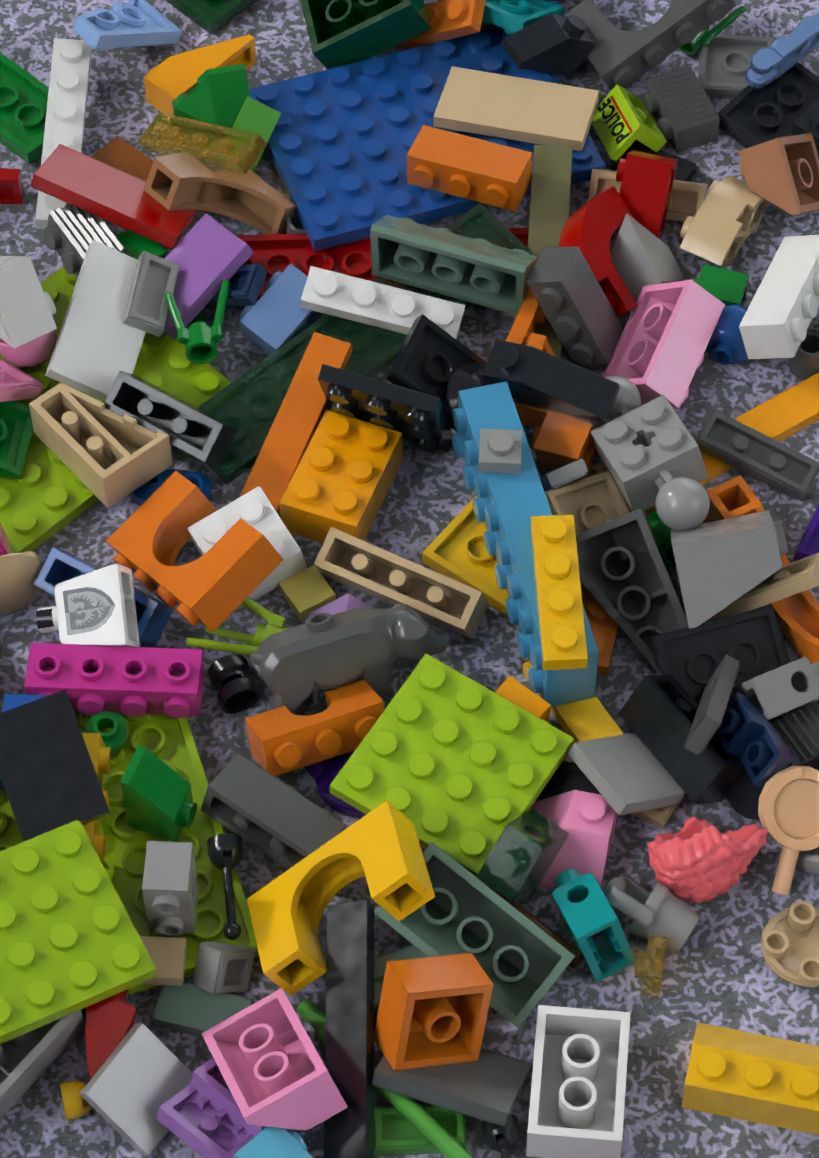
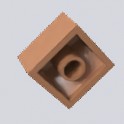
(784, 172)

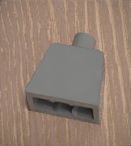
(782, 688)

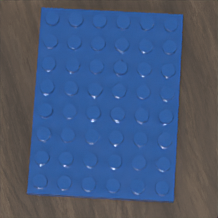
(352, 126)

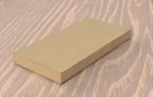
(516, 108)

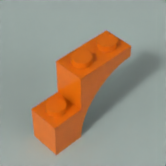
(558, 436)

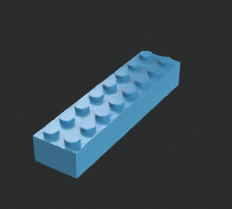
(506, 508)

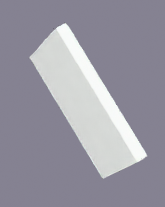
(93, 337)

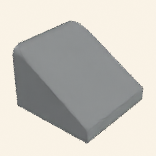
(223, 967)

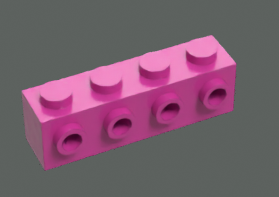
(119, 678)

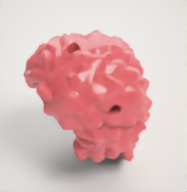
(703, 860)

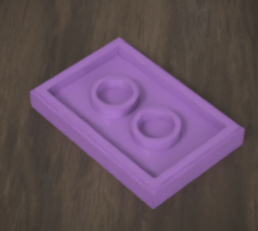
(205, 259)

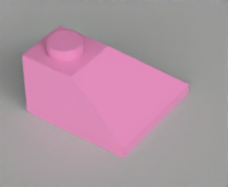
(591, 831)

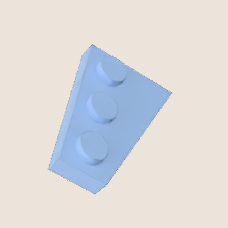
(126, 26)

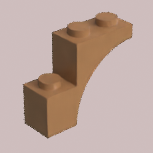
(185, 183)

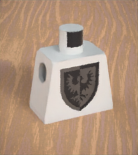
(94, 609)

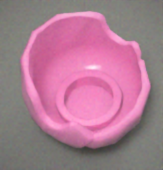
(30, 353)

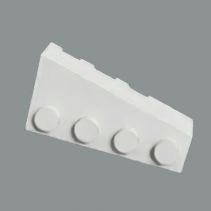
(23, 305)

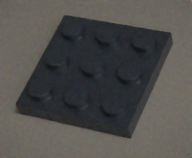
(412, 413)

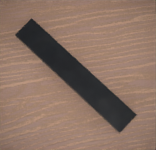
(350, 1027)

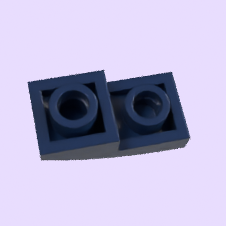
(752, 739)

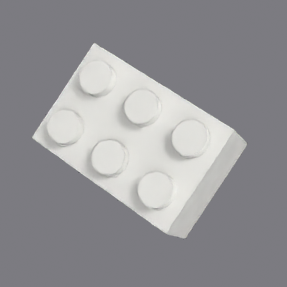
(578, 1083)

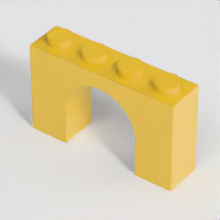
(290, 907)

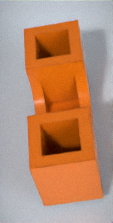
(292, 741)

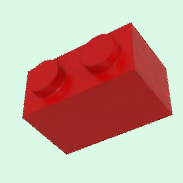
(647, 188)

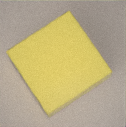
(306, 592)

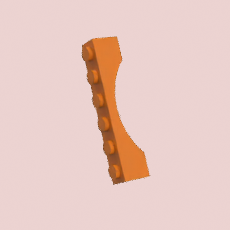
(795, 614)

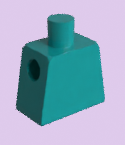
(587, 913)

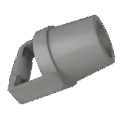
(653, 912)

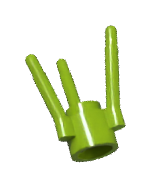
(262, 632)

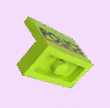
(622, 120)

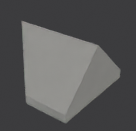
(642, 258)

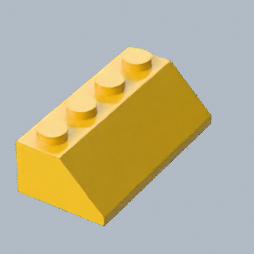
(753, 1078)

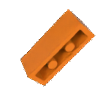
(469, 168)

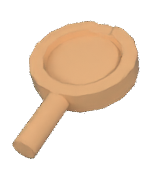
(791, 816)

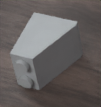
(725, 561)

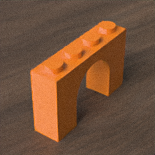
(208, 586)

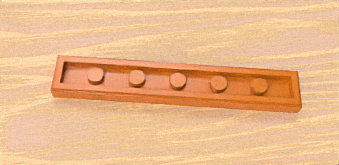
(296, 419)

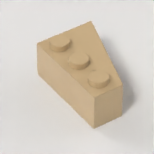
(98, 445)

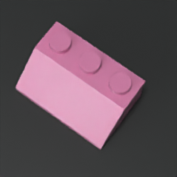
(666, 340)
(273, 1066)

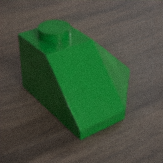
(216, 97)

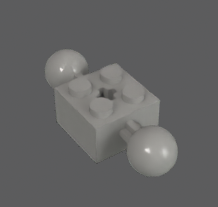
(653, 458)

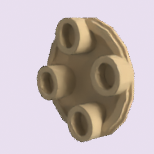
(17, 581)
(792, 944)

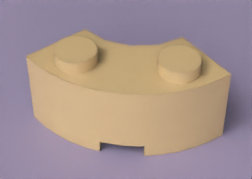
(723, 221)

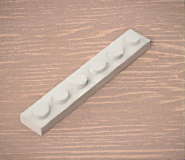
(64, 110)

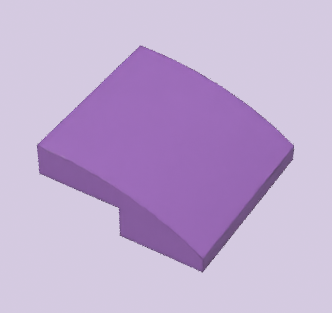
(207, 1115)

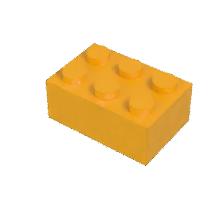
(341, 478)

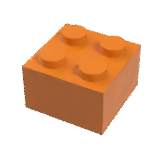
(432, 1011)

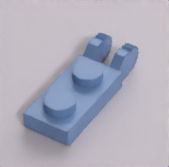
(784, 53)

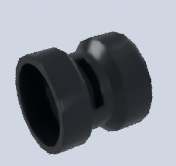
(233, 681)

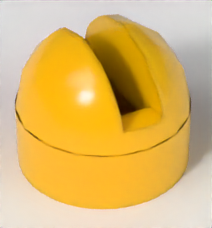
(73, 1103)

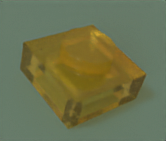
(650, 965)

